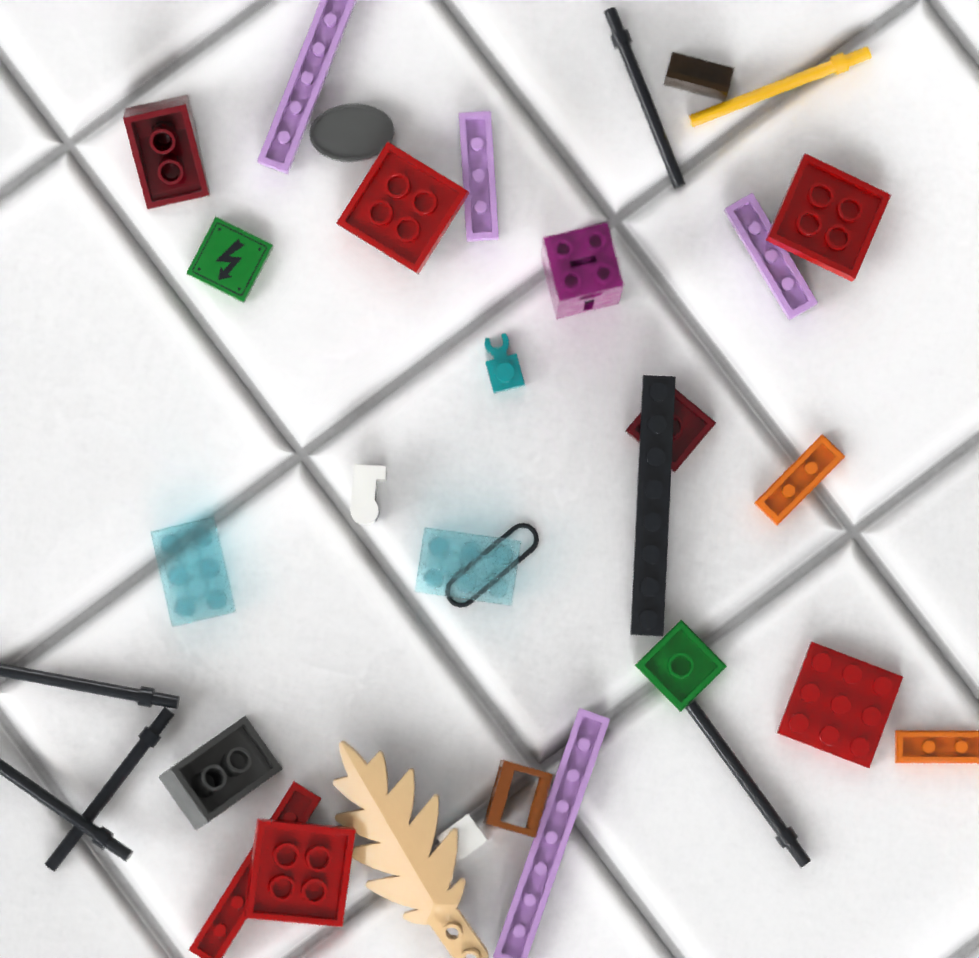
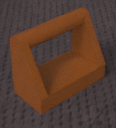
(500, 793)

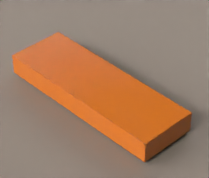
(799, 479)
(936, 746)

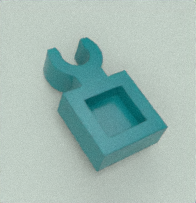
(503, 369)

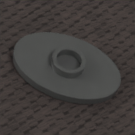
(351, 132)

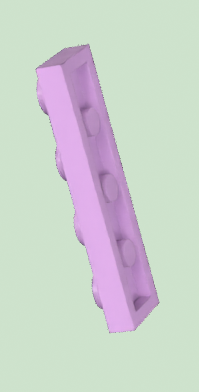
(478, 176)
(772, 261)

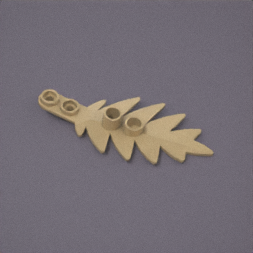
(405, 849)

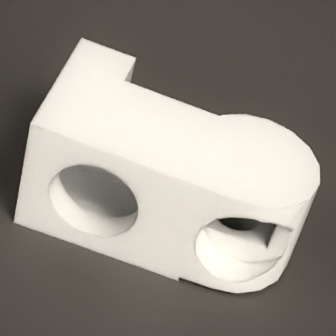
(364, 489)

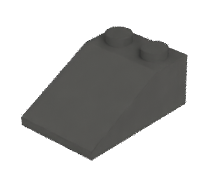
(220, 773)

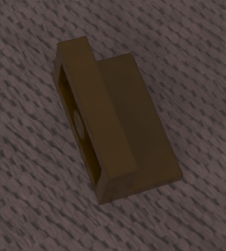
(698, 76)

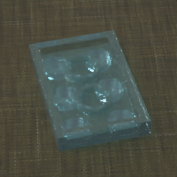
(468, 566)
(193, 571)

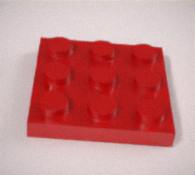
(403, 208)
(828, 217)
(839, 704)
(299, 872)

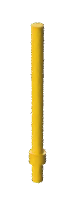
(838, 63)

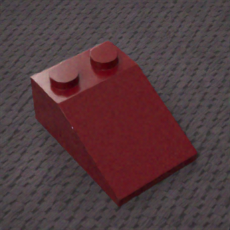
(166, 151)

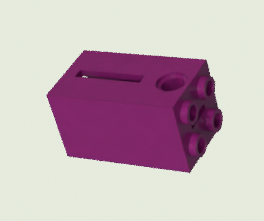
(580, 269)

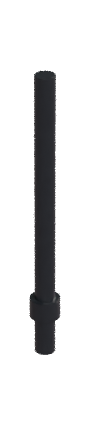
(621, 40)
(144, 696)
(148, 738)
(785, 835)
(100, 837)

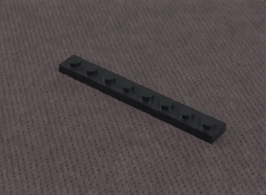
(652, 505)

